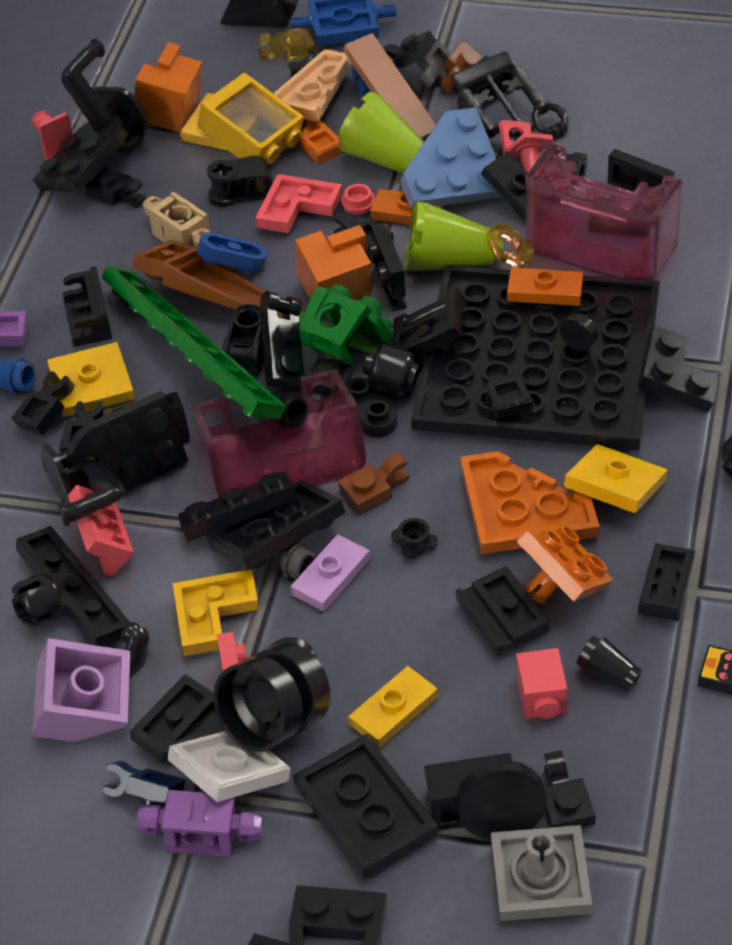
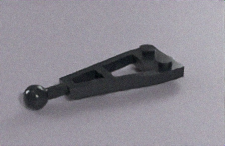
(337, 914)

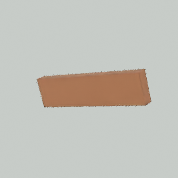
(386, 80)

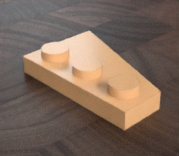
(315, 84)

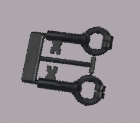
(492, 66)

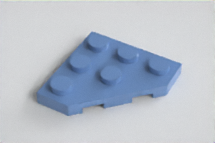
(451, 163)

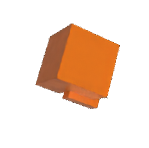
(170, 89)
(334, 261)

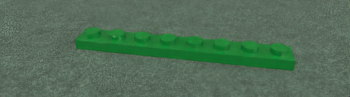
(195, 345)

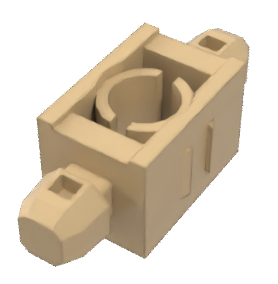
(176, 219)

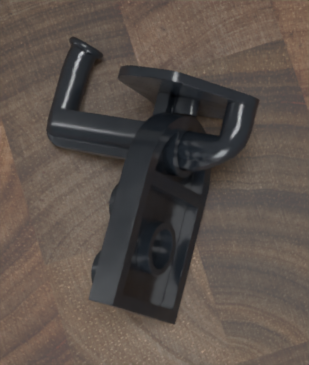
(113, 125)
(115, 455)

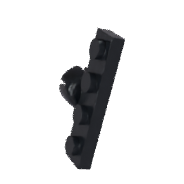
(63, 589)

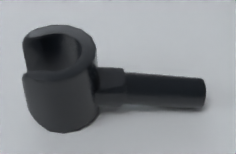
(296, 66)

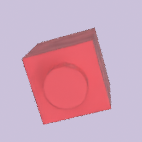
(541, 683)

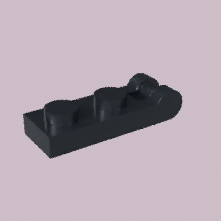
(281, 341)

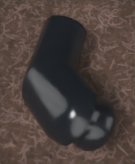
(137, 643)

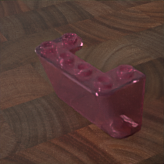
(317, 451)

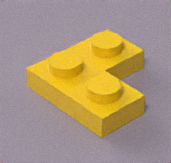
(206, 600)

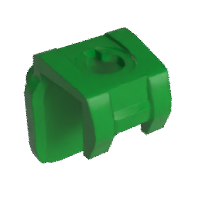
(347, 316)

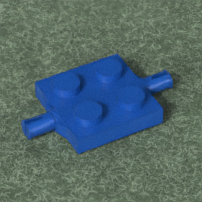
(342, 20)

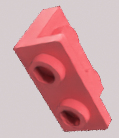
(104, 534)

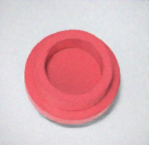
(357, 199)

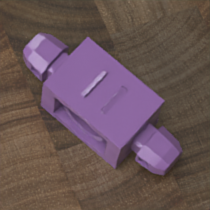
(199, 824)

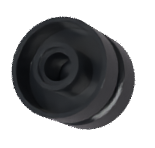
(271, 696)

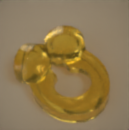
(523, 247)

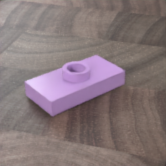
(330, 572)

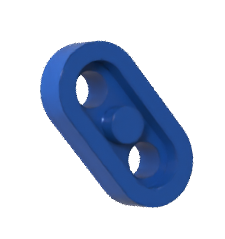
(232, 251)

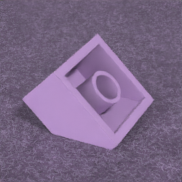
(80, 691)

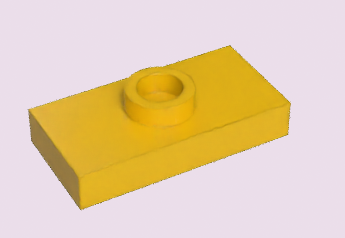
(393, 706)

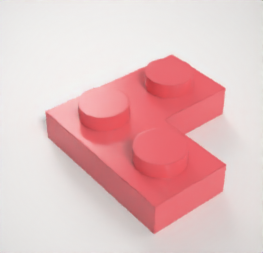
(296, 194)

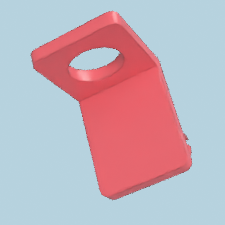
(51, 131)
(527, 146)

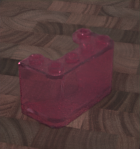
(599, 223)

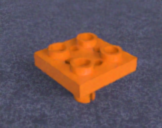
(562, 564)

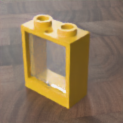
(250, 120)

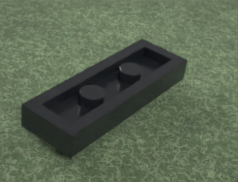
(236, 505)

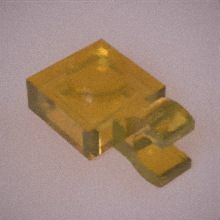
(291, 44)

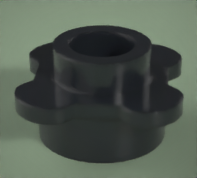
(414, 537)

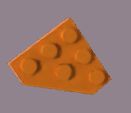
(513, 500)

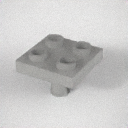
(541, 873)

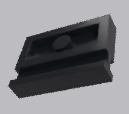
(388, 267)
(502, 610)

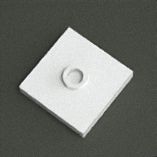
(225, 767)

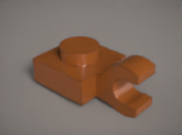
(461, 58)
(371, 486)

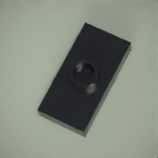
(629, 171)
(509, 181)
(666, 582)

